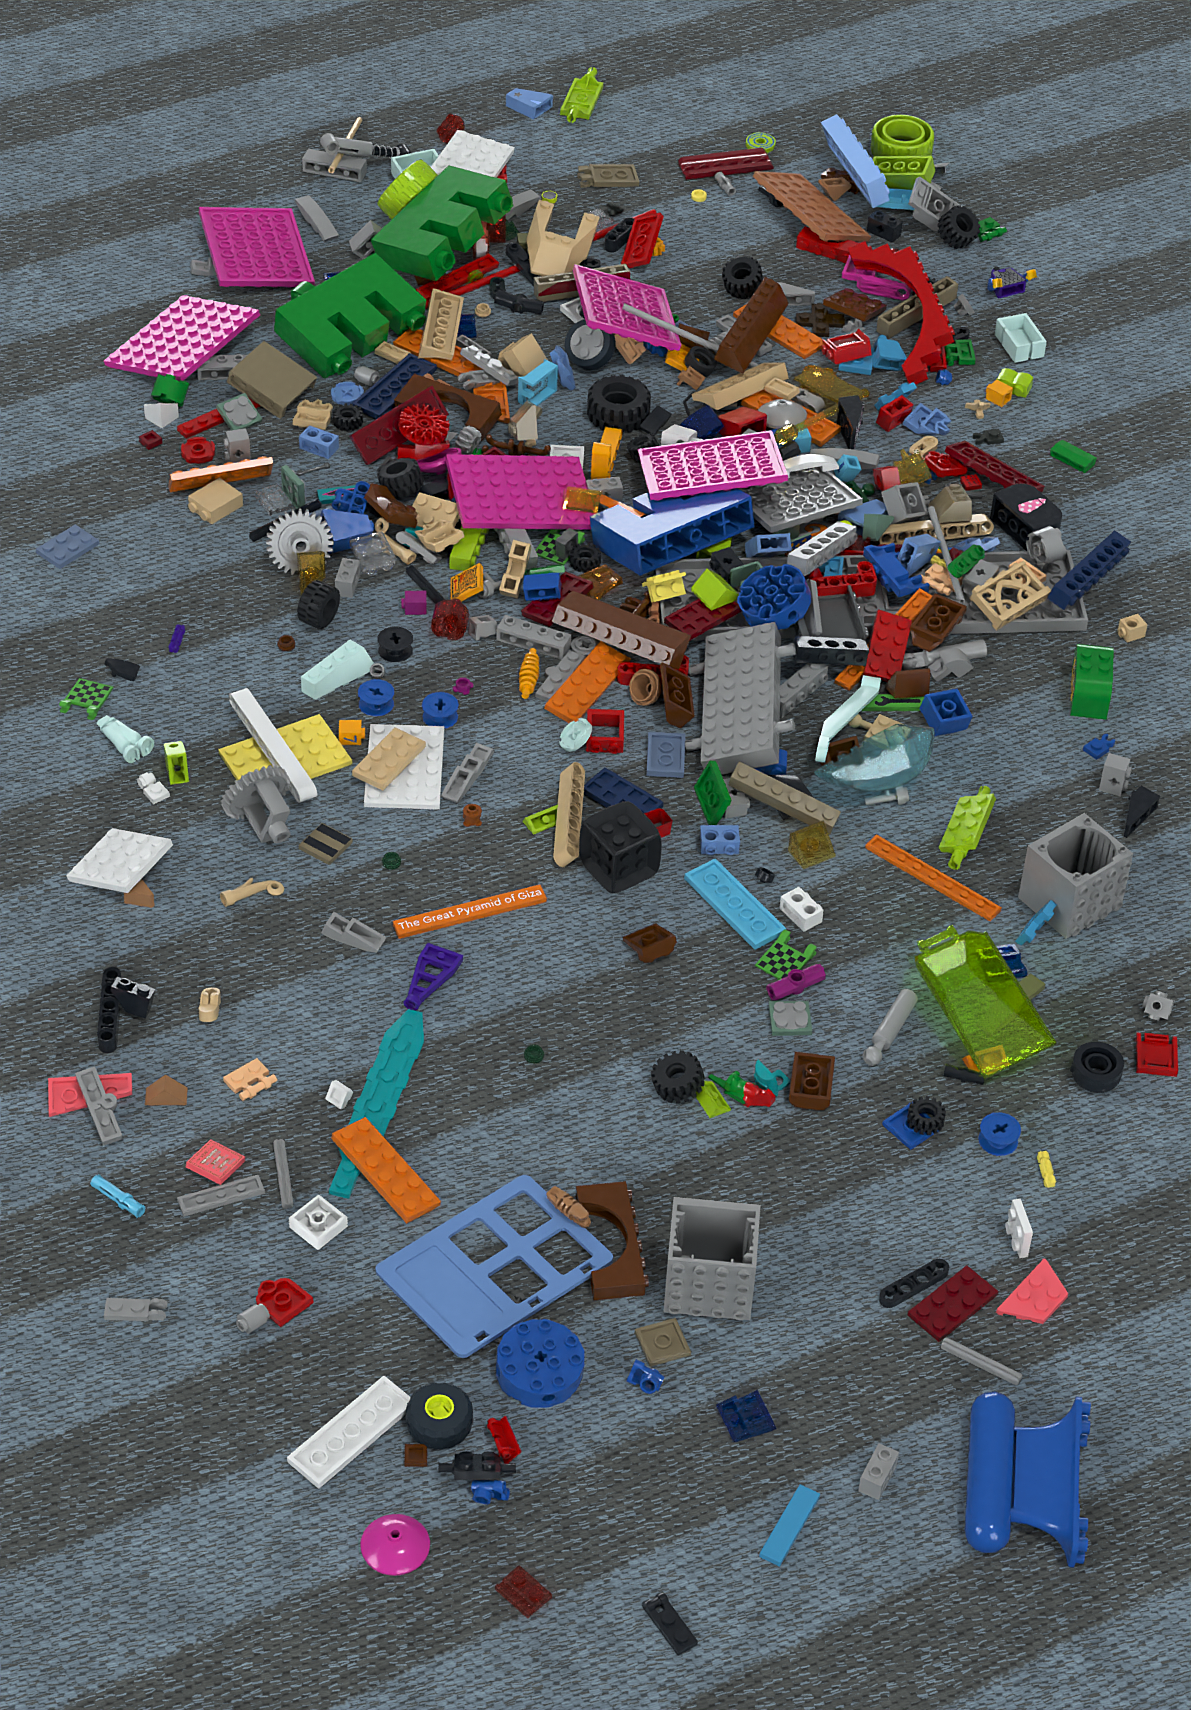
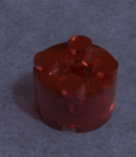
(450, 619)

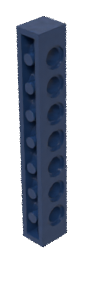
(1089, 570)

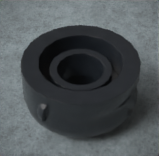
(1099, 1056)

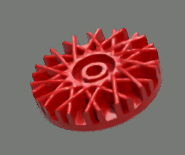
(423, 425)

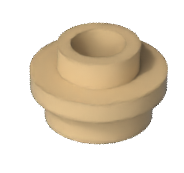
(482, 310)

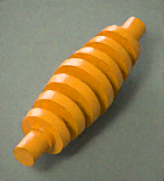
(529, 673)

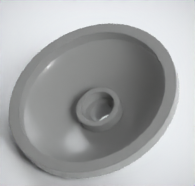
(783, 412)

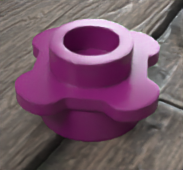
(463, 686)

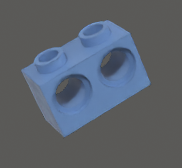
(319, 442)
(719, 839)

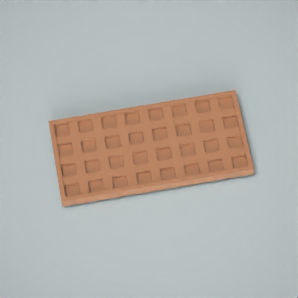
(811, 206)

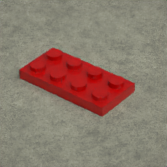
(642, 240)
(887, 645)

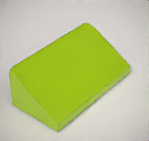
(541, 820)
(712, 1100)

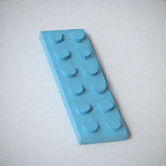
(735, 903)

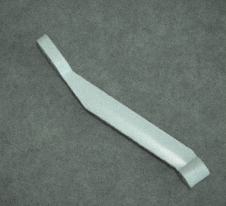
(846, 712)

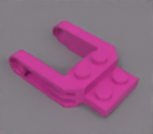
(869, 282)

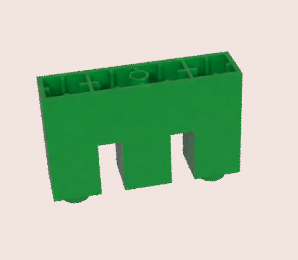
(442, 219)
(349, 314)

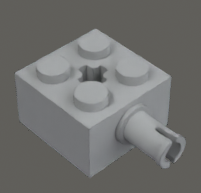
(905, 502)

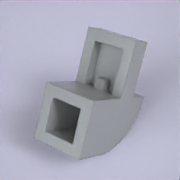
(951, 661)

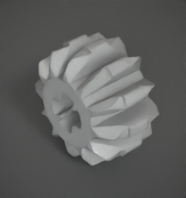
(468, 440)

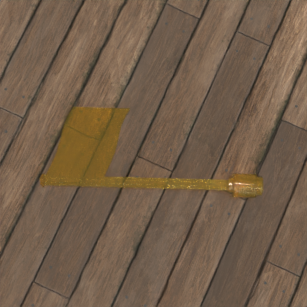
(829, 387)

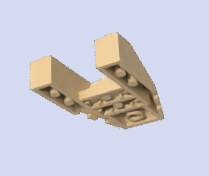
(556, 253)

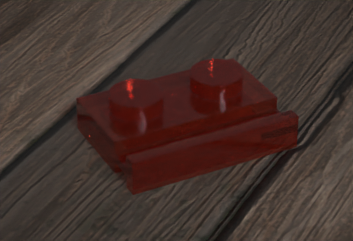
(523, 1591)

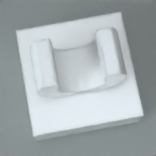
(338, 1094)

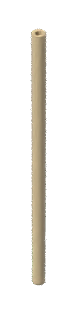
(350, 136)

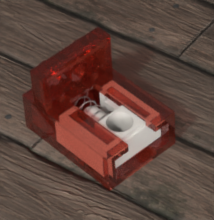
(493, 233)

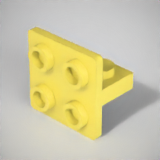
(665, 585)

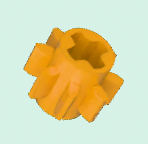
(659, 248)

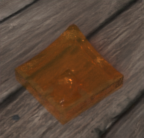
(603, 580)

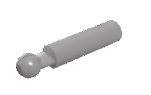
(972, 649)
(890, 1026)

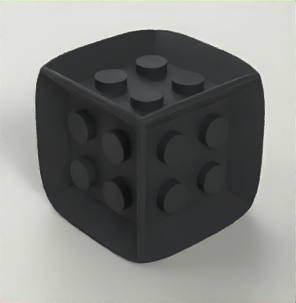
(620, 847)

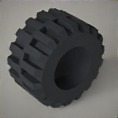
(958, 227)
(742, 267)
(401, 477)
(318, 604)

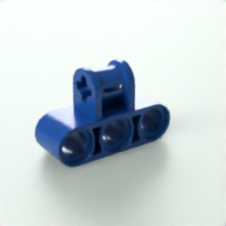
(352, 500)

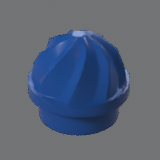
(943, 377)

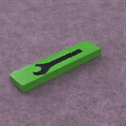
(887, 702)

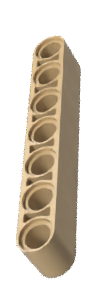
(926, 527)
(569, 814)

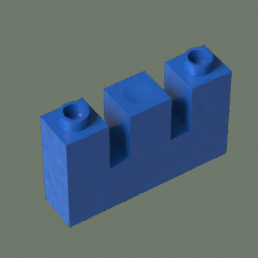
(670, 527)

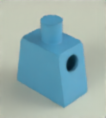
(887, 354)

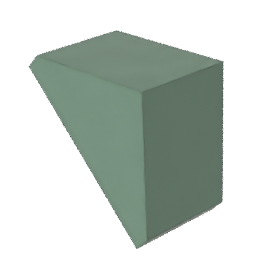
(875, 525)

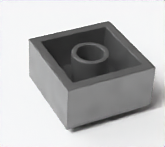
(565, 543)

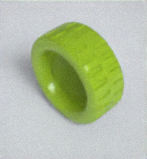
(902, 127)
(406, 187)

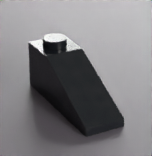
(1141, 806)

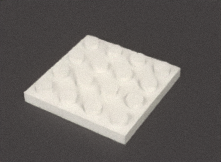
(119, 860)

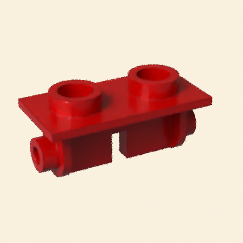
(504, 1438)

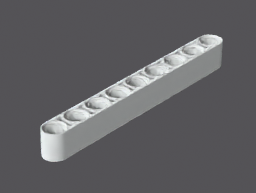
(272, 743)

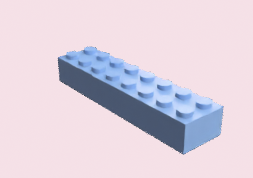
(856, 161)

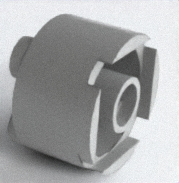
(1046, 545)

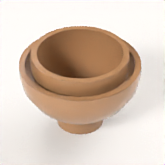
(645, 687)

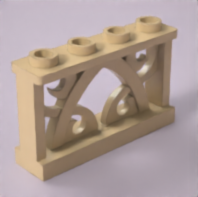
(1035, 595)

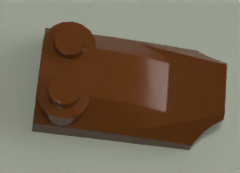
(389, 508)
(936, 622)
(811, 1081)

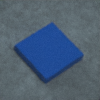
(899, 1127)

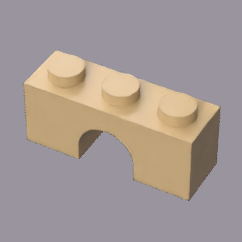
(516, 569)

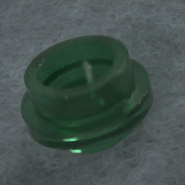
(391, 860)
(533, 1054)

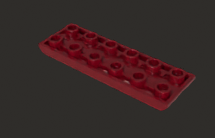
(725, 162)

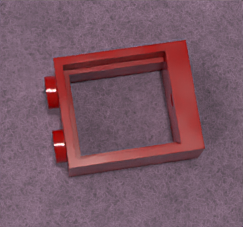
(606, 718)

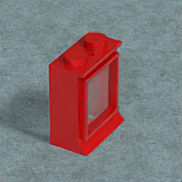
(847, 347)

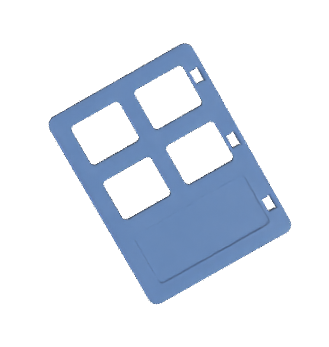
(459, 1296)

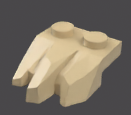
(313, 414)
(439, 535)

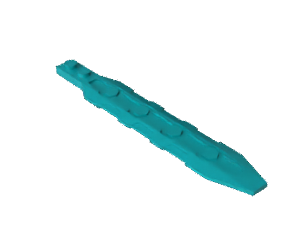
(383, 1088)

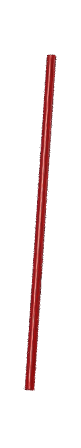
(513, 269)

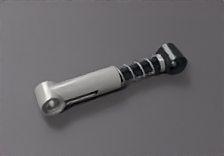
(360, 148)

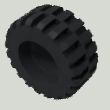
(618, 403)

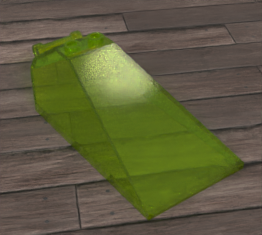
(982, 1000)

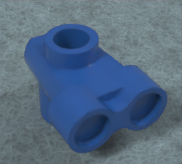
(647, 1378)
(486, 1489)

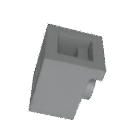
(482, 626)

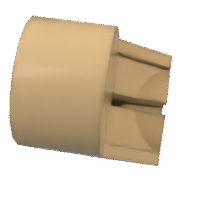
(209, 1004)

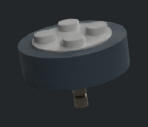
(589, 347)

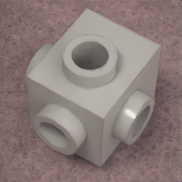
(1165, 1008)

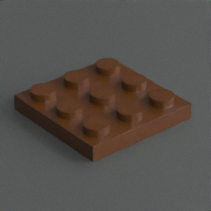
(855, 304)

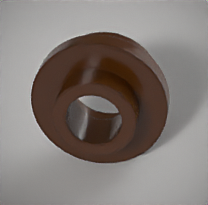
(286, 643)

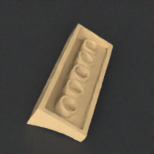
(441, 325)
(740, 385)

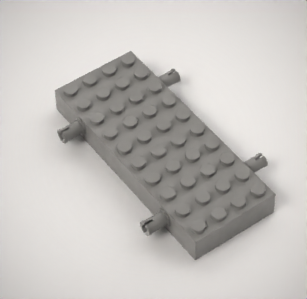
(742, 698)

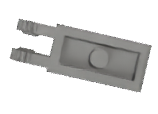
(477, 379)
(417, 547)
(134, 1309)

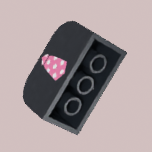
(1023, 511)

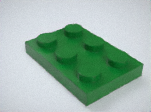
(712, 793)

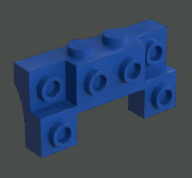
(891, 572)

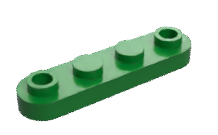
(966, 561)

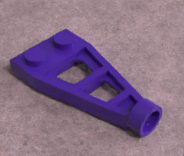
(437, 957)

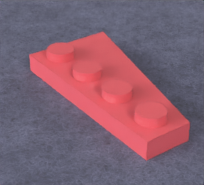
(66, 1095)

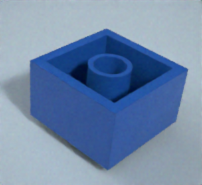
(946, 712)

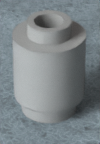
(366, 375)
(252, 1318)

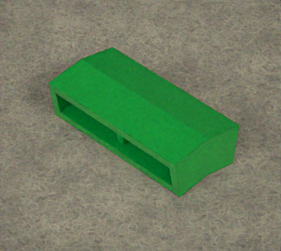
(1073, 456)

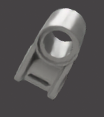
(809, 401)

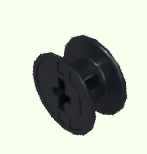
(395, 644)

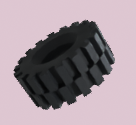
(681, 1087)

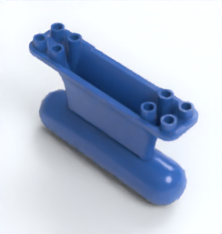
(1024, 1476)

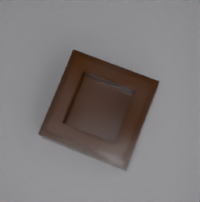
(415, 1455)

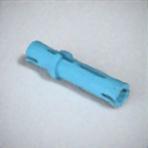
(124, 1200)

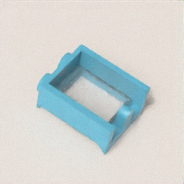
(538, 383)

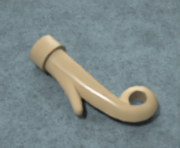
(406, 555)
(229, 896)

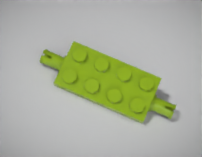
(582, 97)
(967, 825)

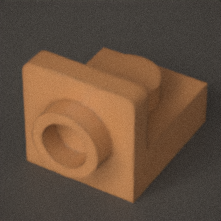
(691, 377)

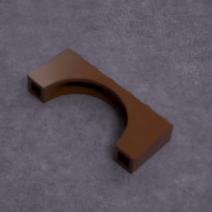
(481, 410)
(625, 1275)

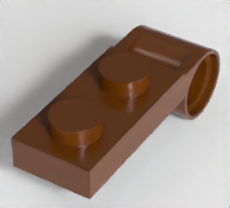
(834, 173)

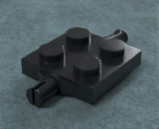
(477, 1466)

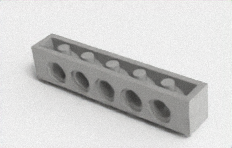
(823, 547)

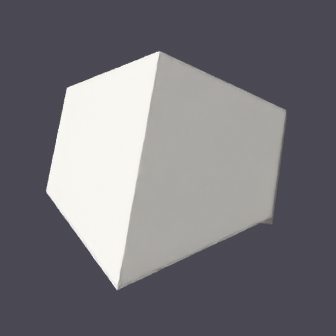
(161, 413)

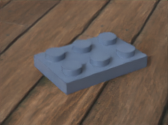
(67, 546)
(666, 754)

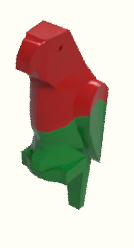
(744, 1091)

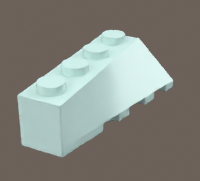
(336, 670)

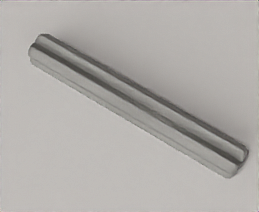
(283, 1174)
(981, 1361)

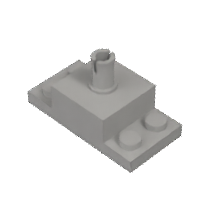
(929, 203)

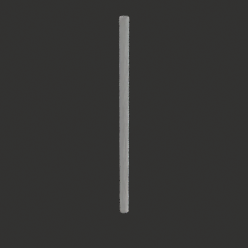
(674, 329)
(945, 552)

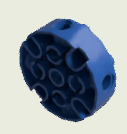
(774, 596)
(539, 1363)

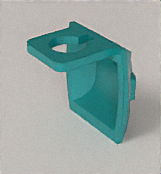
(767, 1080)

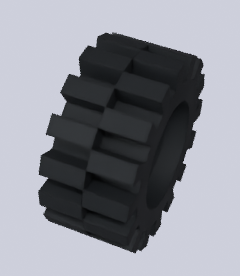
(347, 411)
(643, 441)
(585, 551)
(926, 1124)

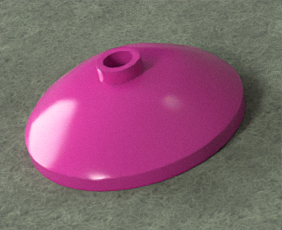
(437, 462)
(397, 1554)

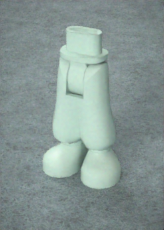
(125, 739)

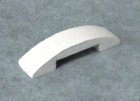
(810, 461)

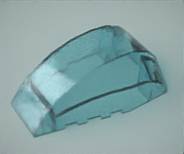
(883, 760)

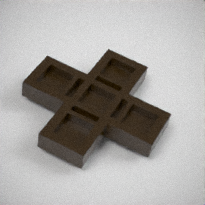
(820, 320)

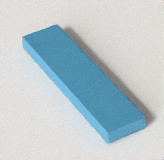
(789, 1525)

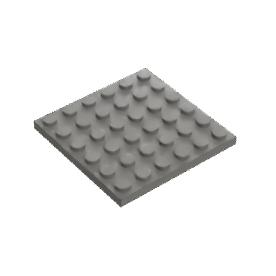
(802, 498)

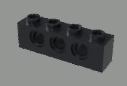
(830, 650)

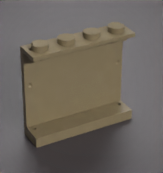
(270, 378)

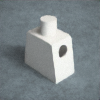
(678, 434)

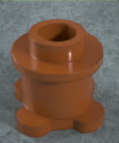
(472, 815)

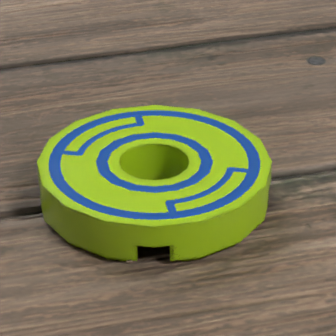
(767, 141)

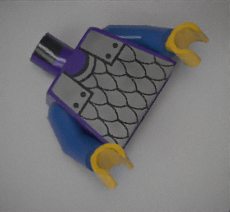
(1008, 282)

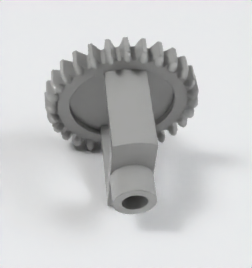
(296, 529)
(254, 793)

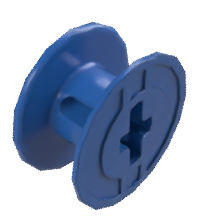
(376, 697)
(440, 709)
(999, 1134)

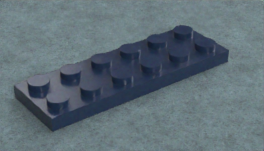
(381, 396)

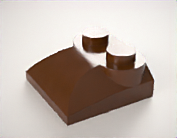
(651, 942)

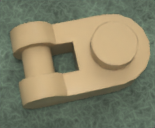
(927, 443)

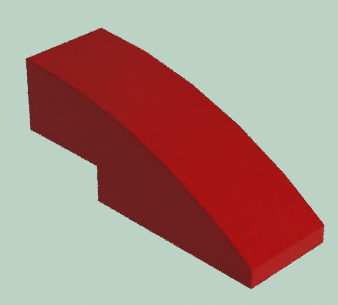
(419, 451)

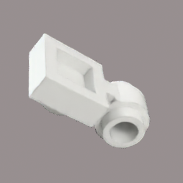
(154, 792)

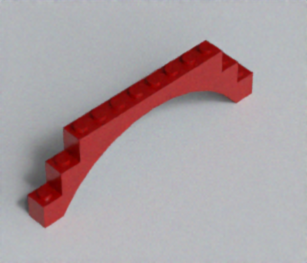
(906, 268)

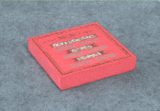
(215, 1162)

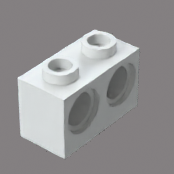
(801, 909)

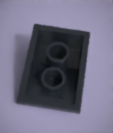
(850, 419)

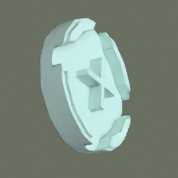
(575, 735)

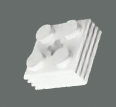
(318, 1222)

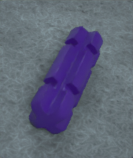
(176, 638)

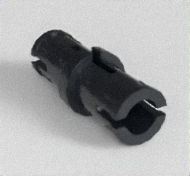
(963, 1074)

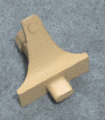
(978, 407)

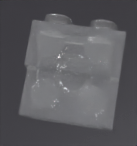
(373, 553)

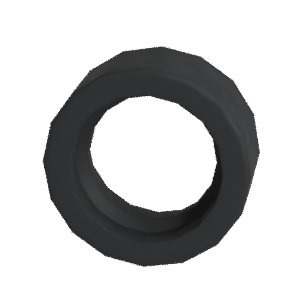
(704, 355)

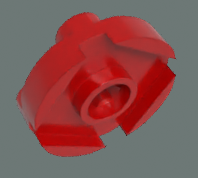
(205, 453)

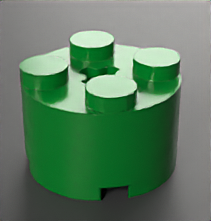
(169, 390)

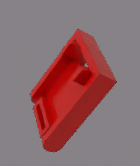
(1156, 1052)

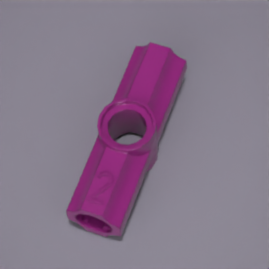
(796, 982)

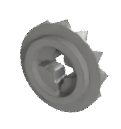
(588, 641)

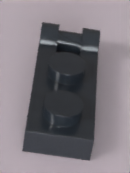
(670, 1624)

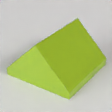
(713, 590)

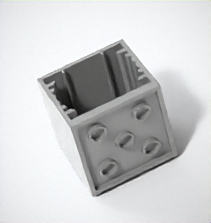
(1082, 896)
(712, 1258)

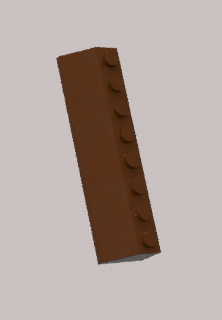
(752, 326)
(622, 629)

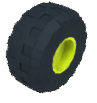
(439, 1415)

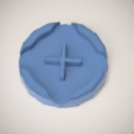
(346, 393)

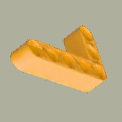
(605, 453)

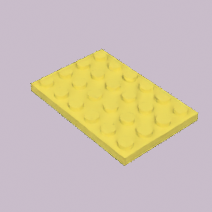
(308, 740)

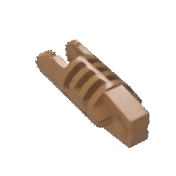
(569, 1206)

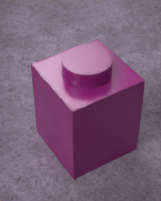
(414, 603)

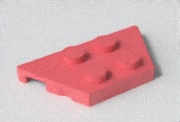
(1036, 1295)

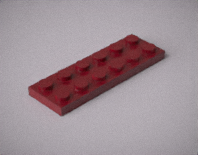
(384, 433)
(989, 466)

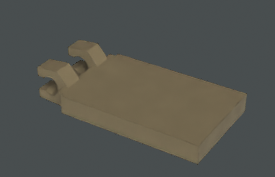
(608, 175)

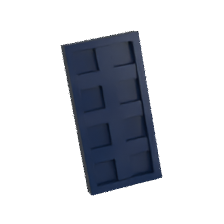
(611, 789)

